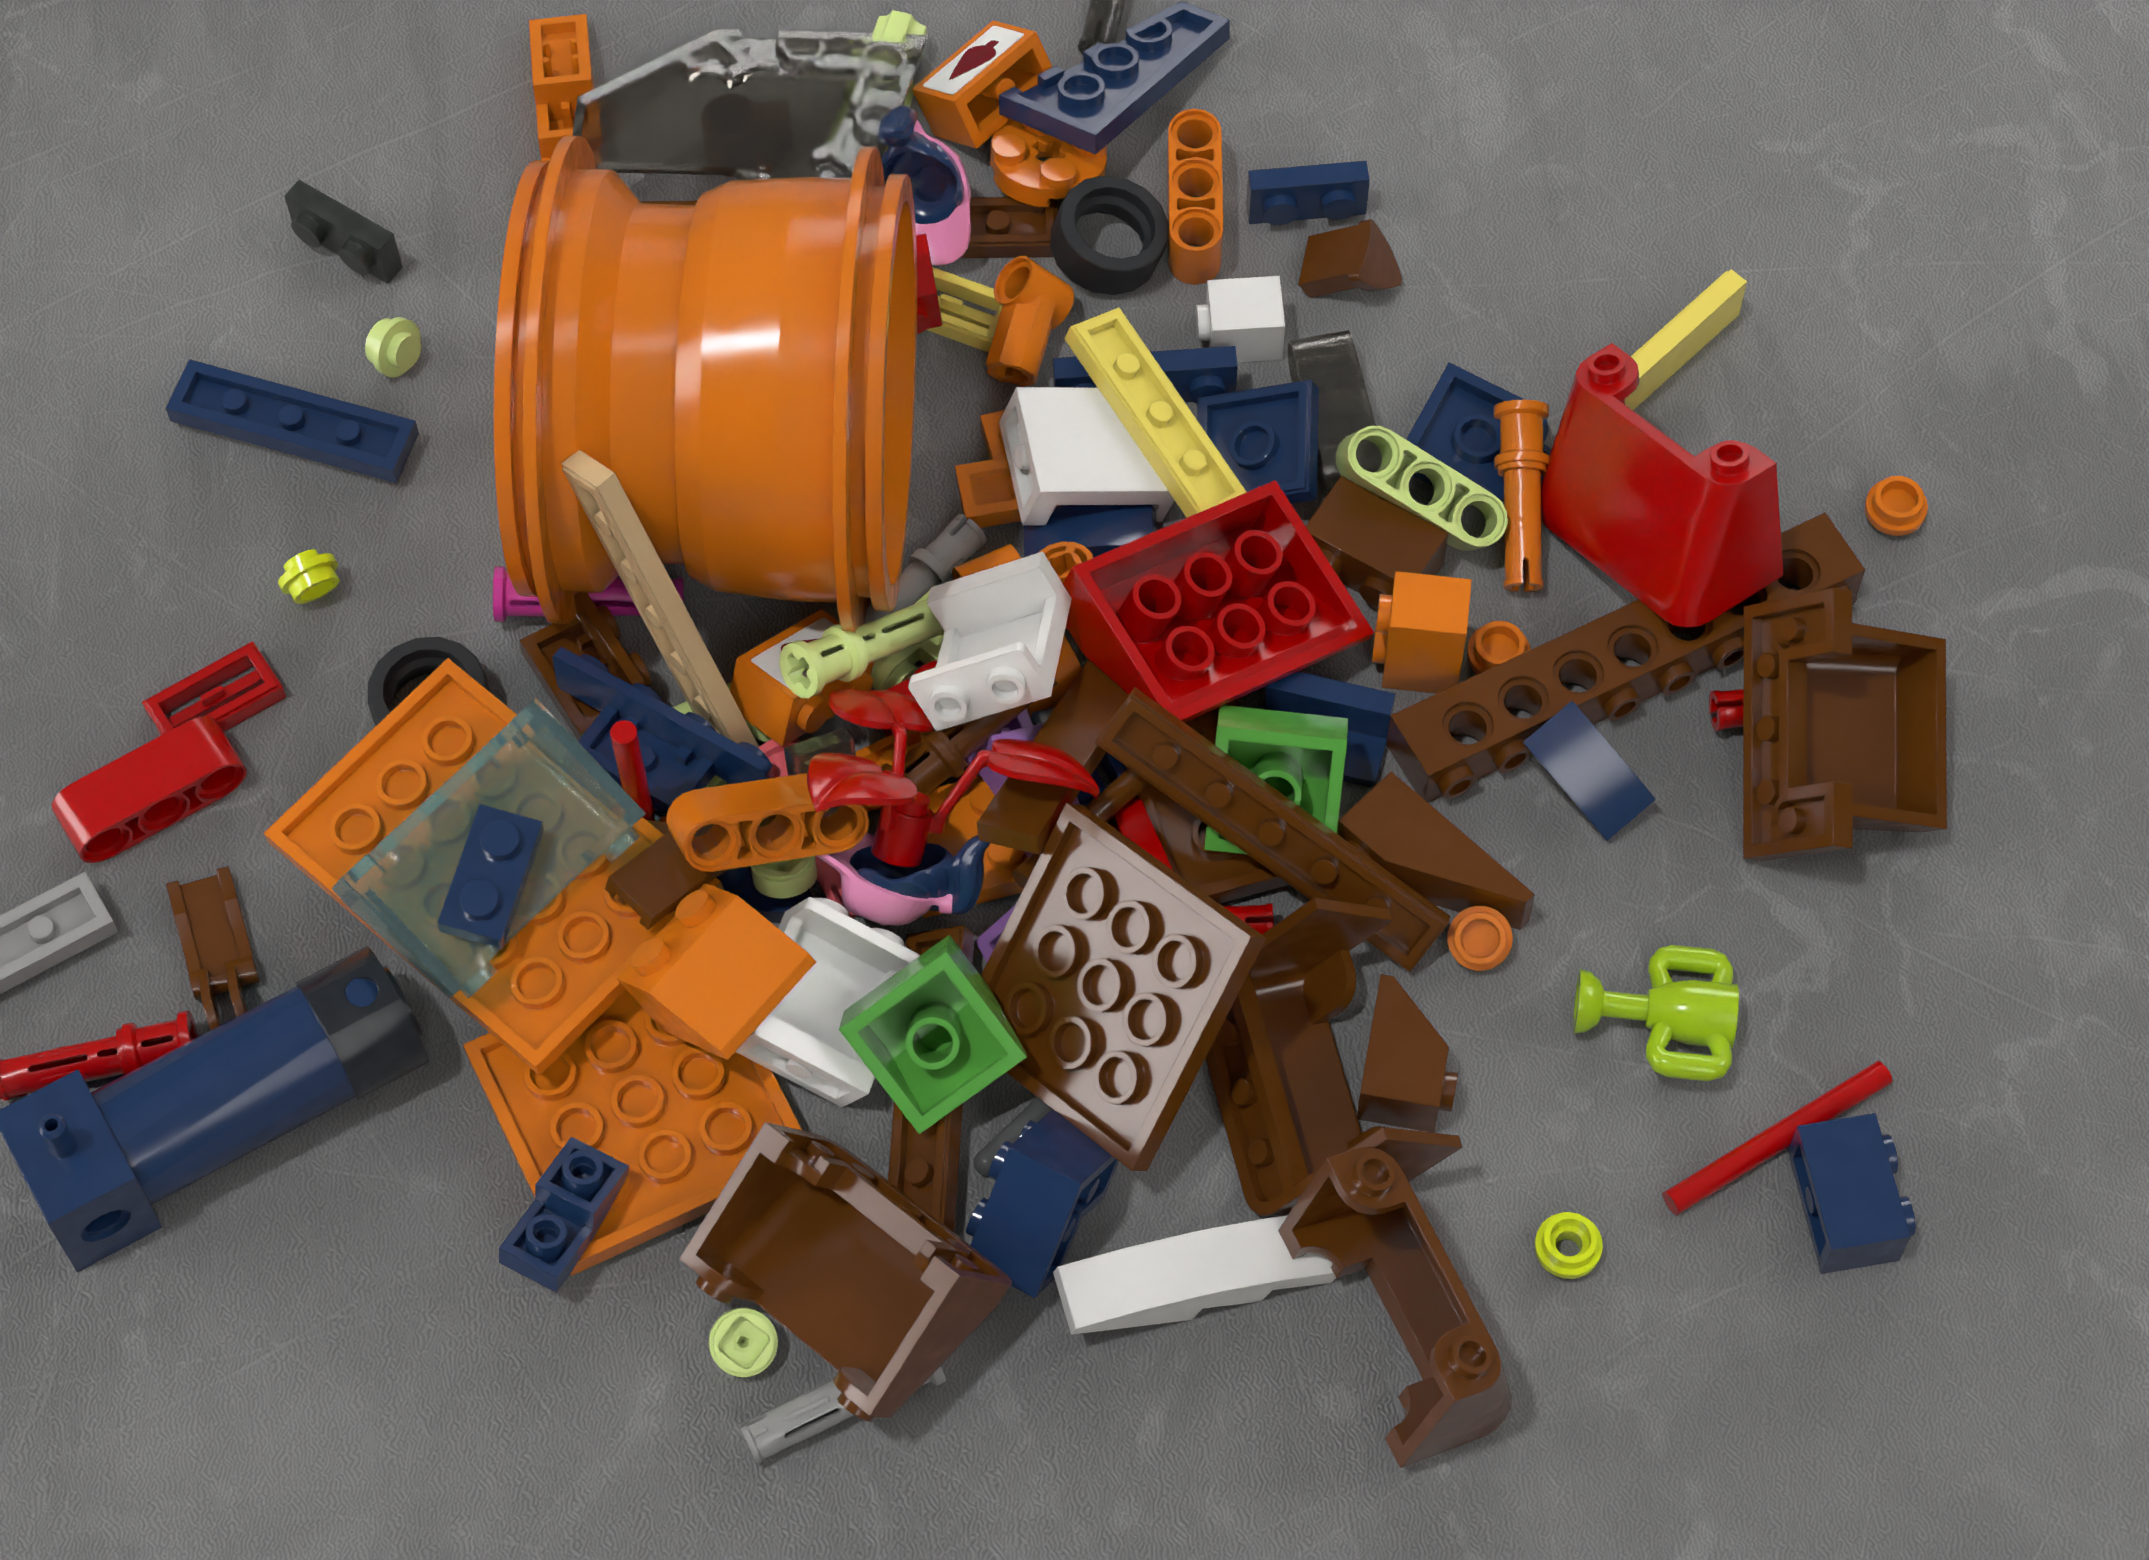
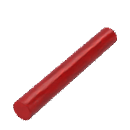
(631, 765)

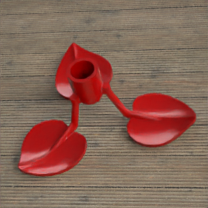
(905, 812)

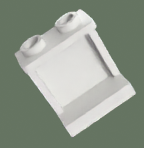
(1074, 451)
(997, 641)
(803, 1030)

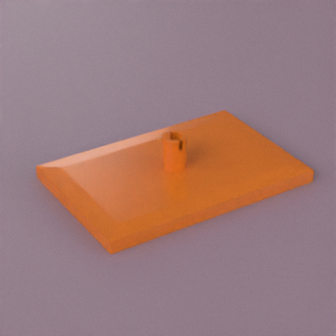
(564, 960)

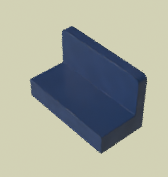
(1365, 708)

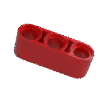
(148, 789)

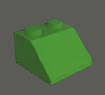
(1291, 753)
(932, 1034)

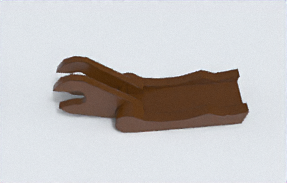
(660, 878)
(214, 941)

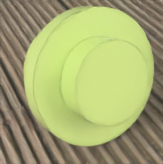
(393, 346)

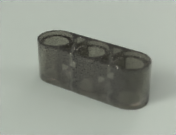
(1343, 399)

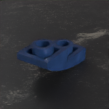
(1094, 526)
(1589, 770)
(565, 1215)

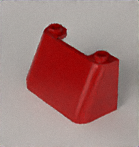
(1649, 514)

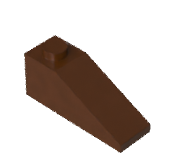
(1431, 853)

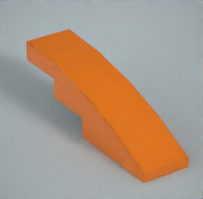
(559, 75)

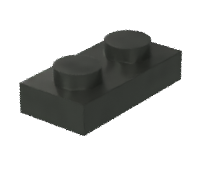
(356, 239)

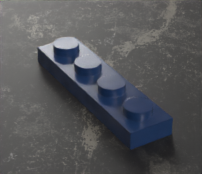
(292, 421)

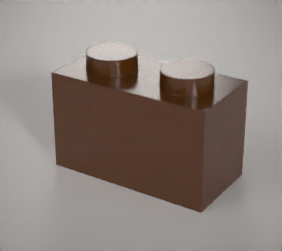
(1372, 539)

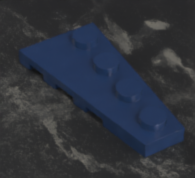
(1118, 80)

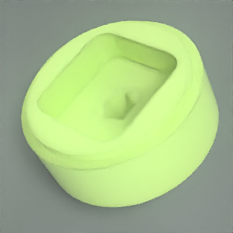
(785, 878)
(743, 1342)

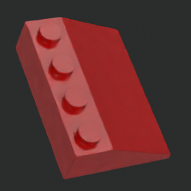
(1213, 605)

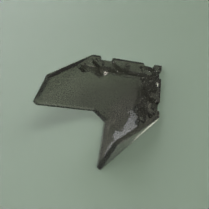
(751, 105)

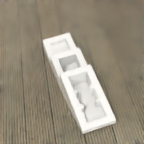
(1182, 1275)

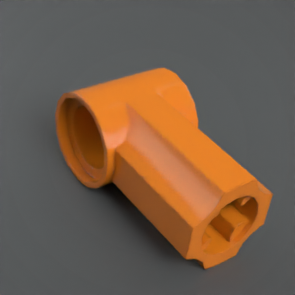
(1031, 307)

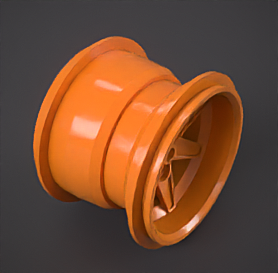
(727, 368)

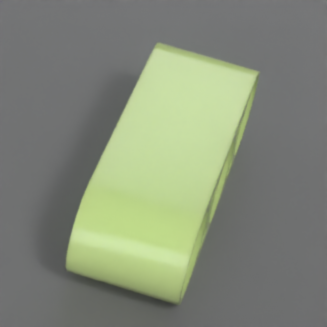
(1451, 488)

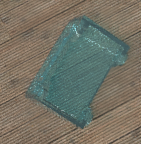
(524, 770)

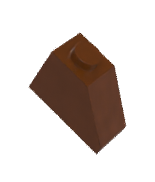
(1404, 1065)

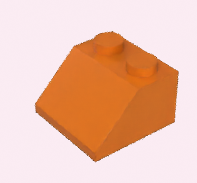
(714, 971)

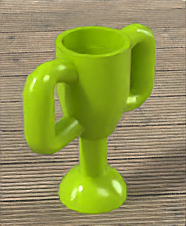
(1676, 1011)

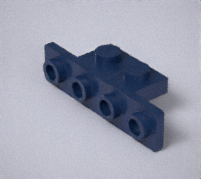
(676, 748)

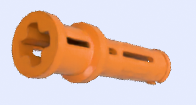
(1522, 466)

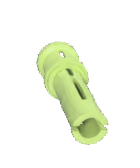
(847, 653)

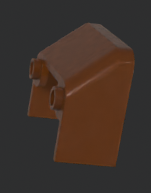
(1281, 1068)

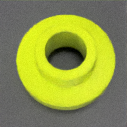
(309, 576)
(1574, 1228)

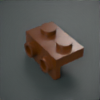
(589, 633)

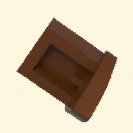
(1349, 260)

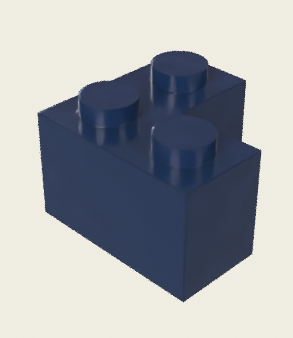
(1039, 1200)

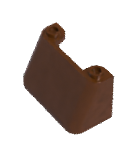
(1369, 1219)
(844, 1266)

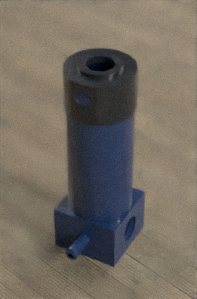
(118, 1150)

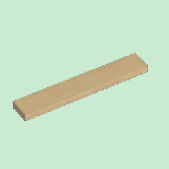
(655, 595)

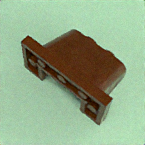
(1838, 728)

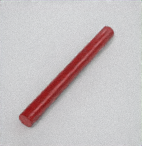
(1775, 1138)

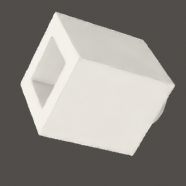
(1244, 315)

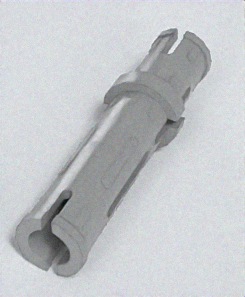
(935, 563)

